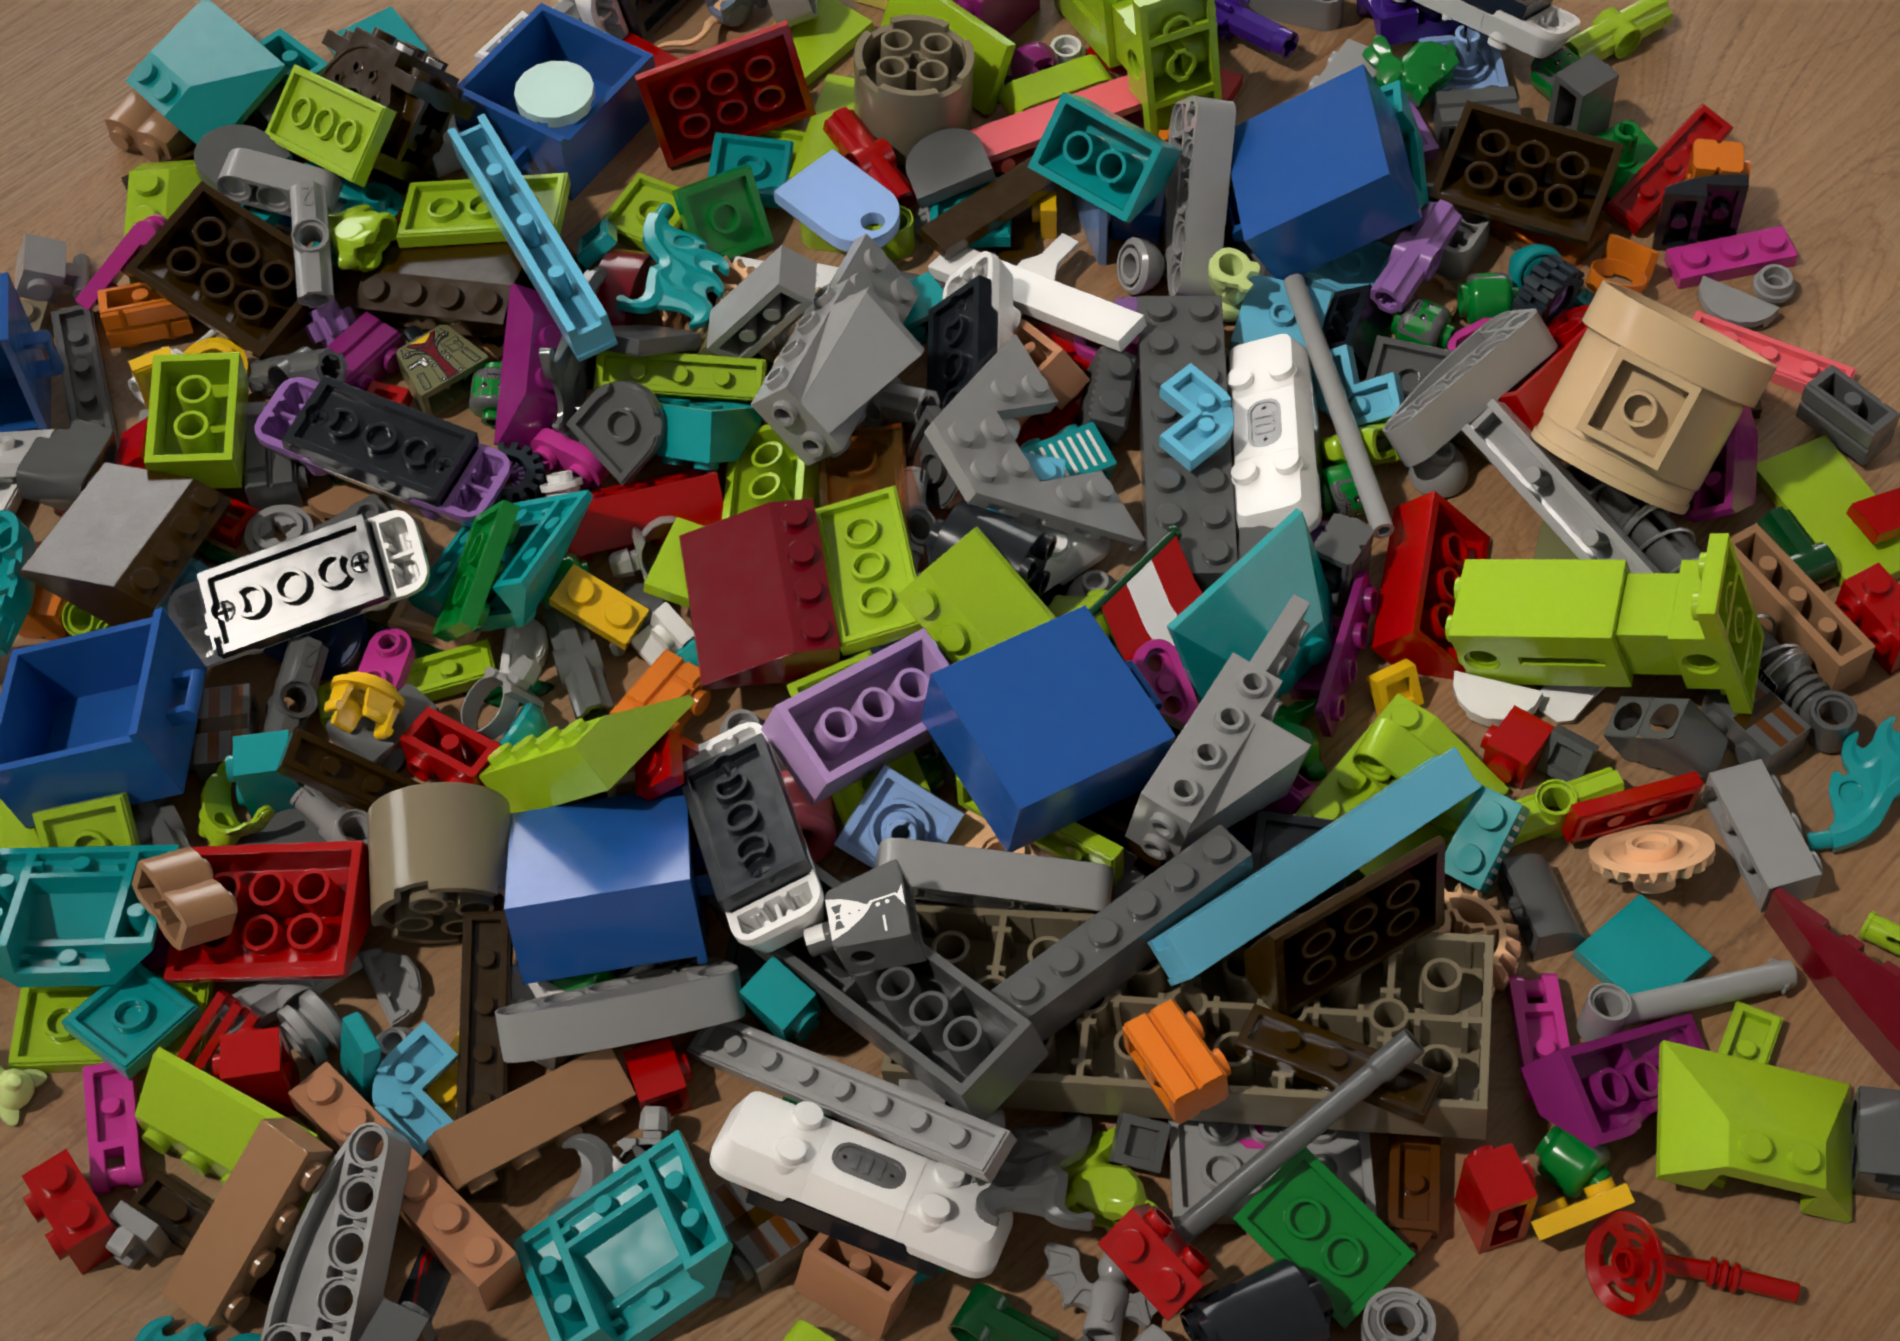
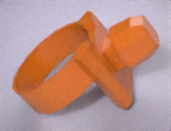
(1624, 259)

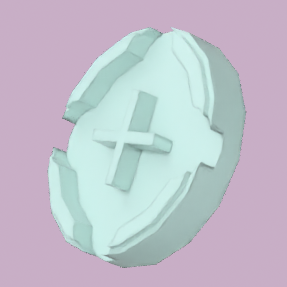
(555, 93)

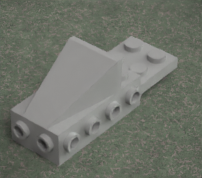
(840, 355)
(1229, 751)

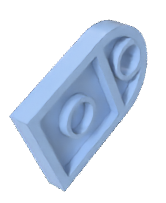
(839, 201)

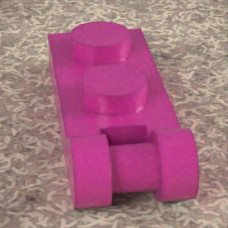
(113, 268)
(1537, 1026)
(112, 1128)

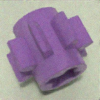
(329, 323)

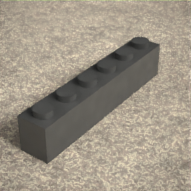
(1114, 941)

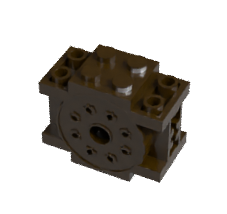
(406, 83)

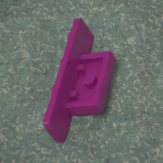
(1333, 675)

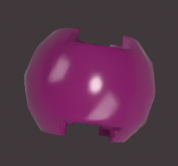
(1032, 59)

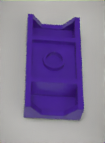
(1406, 20)

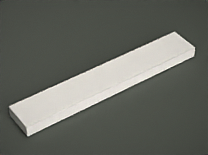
(1059, 304)

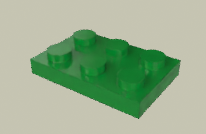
(477, 571)
(1325, 1231)

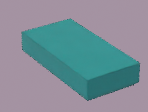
(596, 242)
(359, 1055)

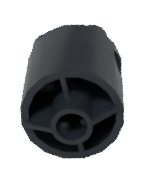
(1019, 543)
(1265, 1305)

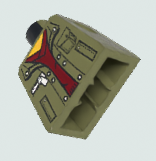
(438, 367)

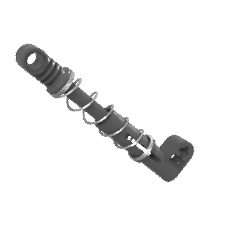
(1790, 670)

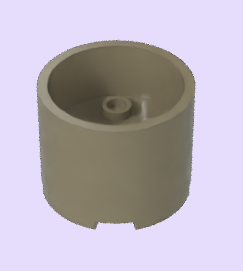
(913, 81)
(436, 856)

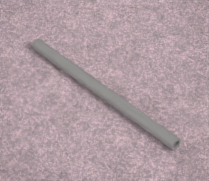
(1339, 407)

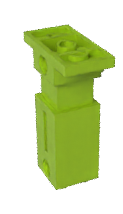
(1160, 43)
(1604, 624)

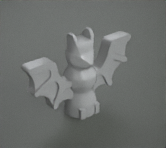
(1105, 1300)

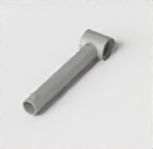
(1612, 1008)

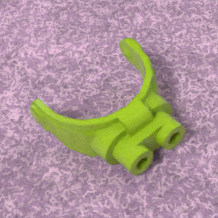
(217, 816)

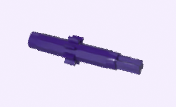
(1237, 19)

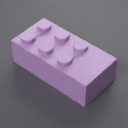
(856, 718)

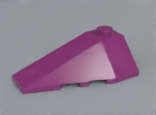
(1608, 1083)

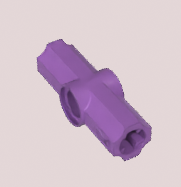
(1415, 256)

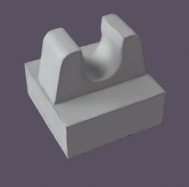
(135, 1236)

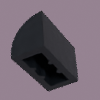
(1356, 322)

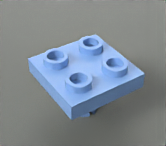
(1479, 62)
(895, 809)

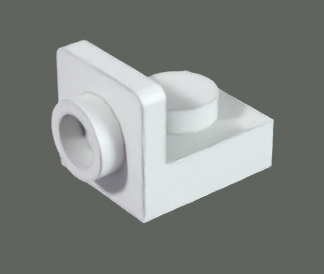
(664, 632)

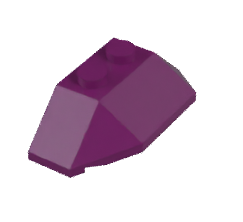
(525, 395)
(1732, 477)

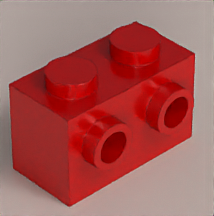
(1873, 605)
(445, 749)
(259, 1067)
(1496, 1196)
(72, 1210)
(1158, 1260)

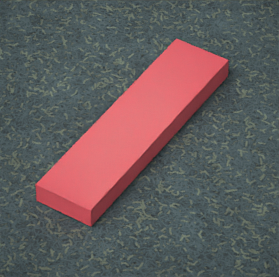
(1793, 364)

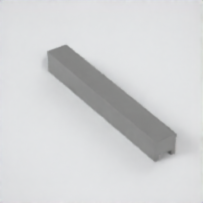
(1552, 489)

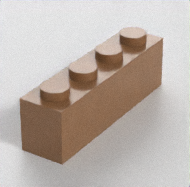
(1801, 610)
(530, 1119)
(247, 1222)

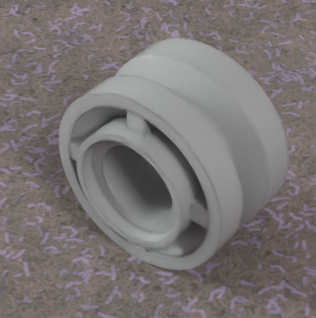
(311, 1027)
(1398, 1306)

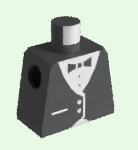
(870, 922)

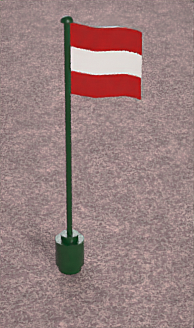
(1134, 612)

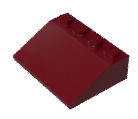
(760, 597)

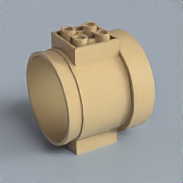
(1649, 398)

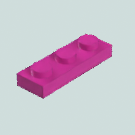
(1730, 256)

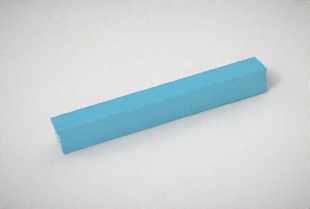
(534, 240)
(1312, 866)

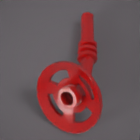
(1644, 1260)

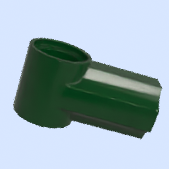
(1814, 559)
(991, 1317)

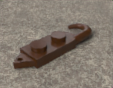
(1414, 1189)

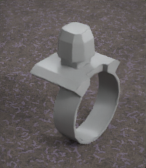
(625, 562)
(515, 690)
(654, 1123)

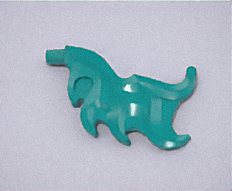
(681, 273)
(1865, 793)

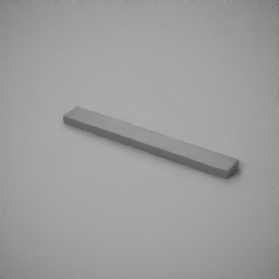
(856, 1098)

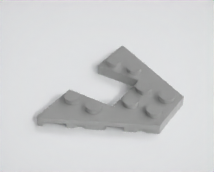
(996, 473)

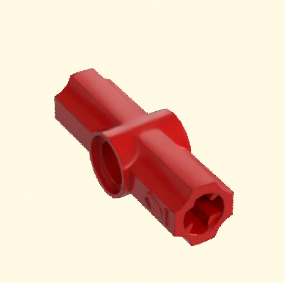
(868, 154)

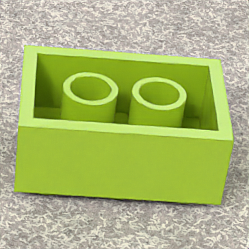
(198, 417)

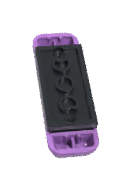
(383, 447)

